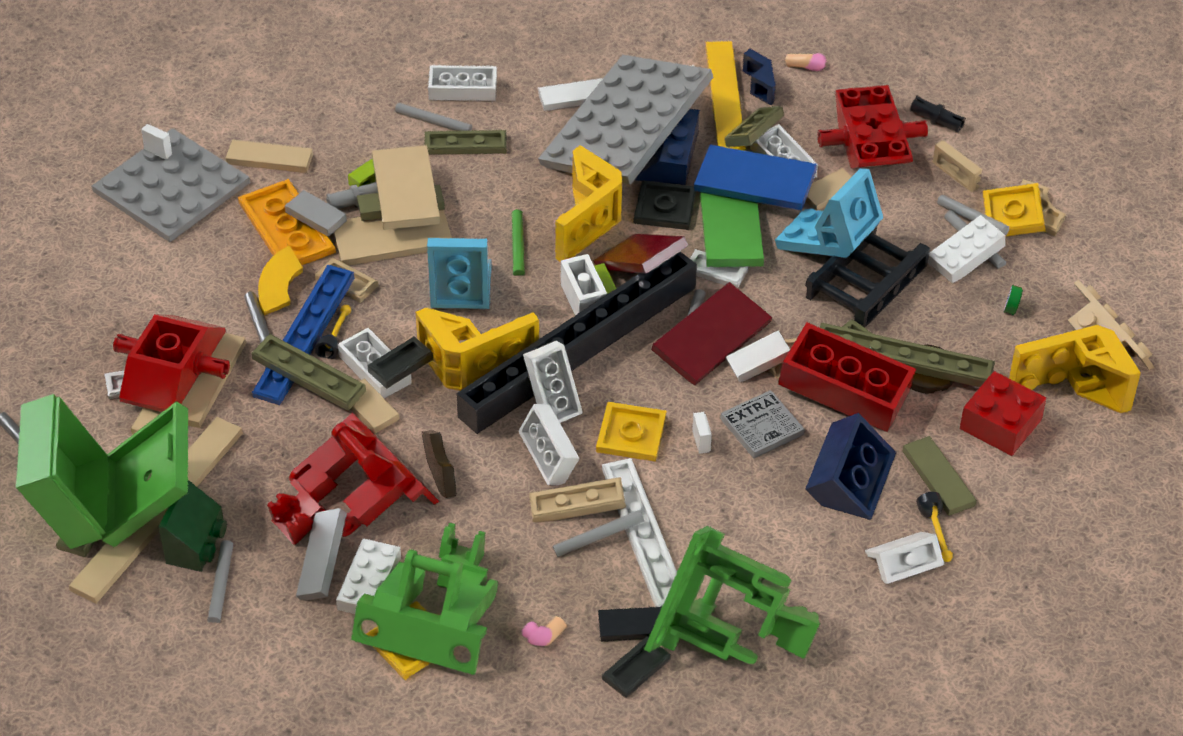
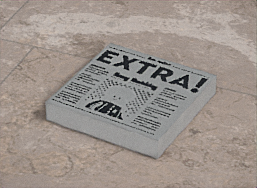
(762, 424)

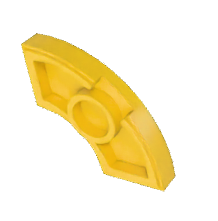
(276, 279)

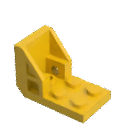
(597, 204)
(1077, 352)
(467, 361)

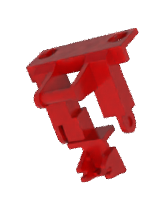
(316, 475)

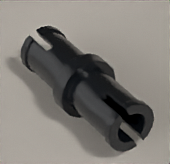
(937, 114)

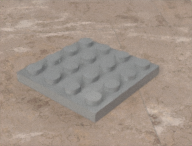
(171, 192)

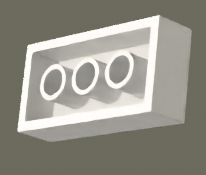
(462, 83)
(780, 144)
(967, 249)
(362, 350)
(553, 380)
(548, 444)
(367, 572)

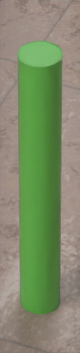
(518, 242)

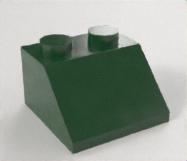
(192, 530)

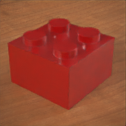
(1002, 413)

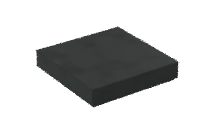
(664, 205)

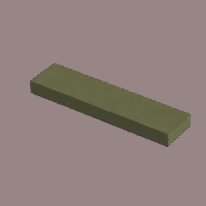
(309, 372)

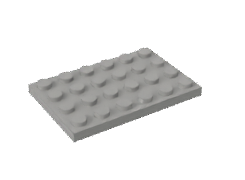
(629, 114)

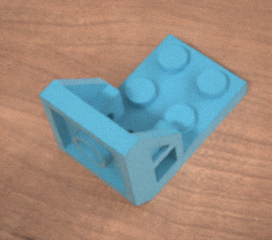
(842, 224)
(459, 273)

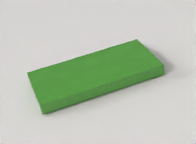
(731, 232)

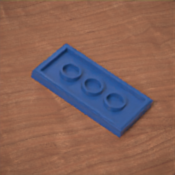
(755, 177)

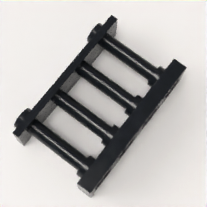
(880, 293)

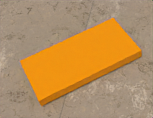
(279, 229)

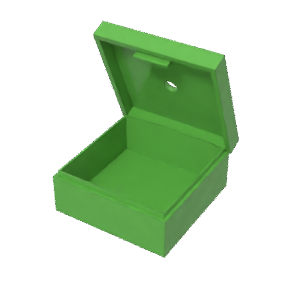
(96, 493)

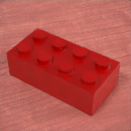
(846, 376)

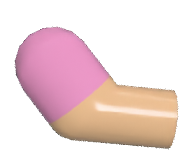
(808, 61)
(544, 635)

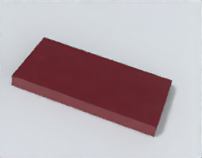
(711, 333)

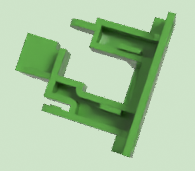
(764, 589)
(423, 633)

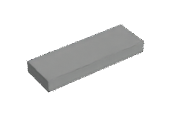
(321, 554)

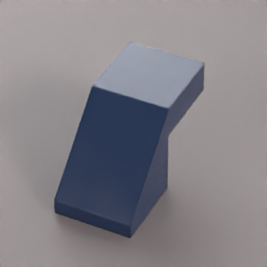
(761, 75)

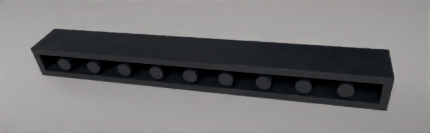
(582, 336)

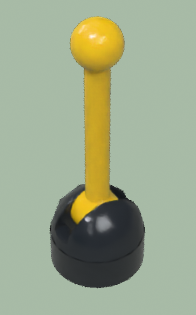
(330, 341)
(931, 507)

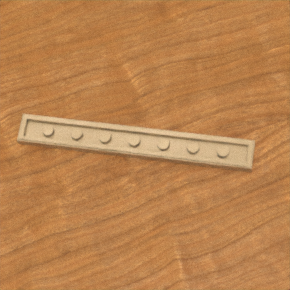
(113, 561)

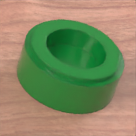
(1013, 300)

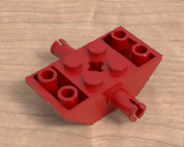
(871, 128)
(168, 360)

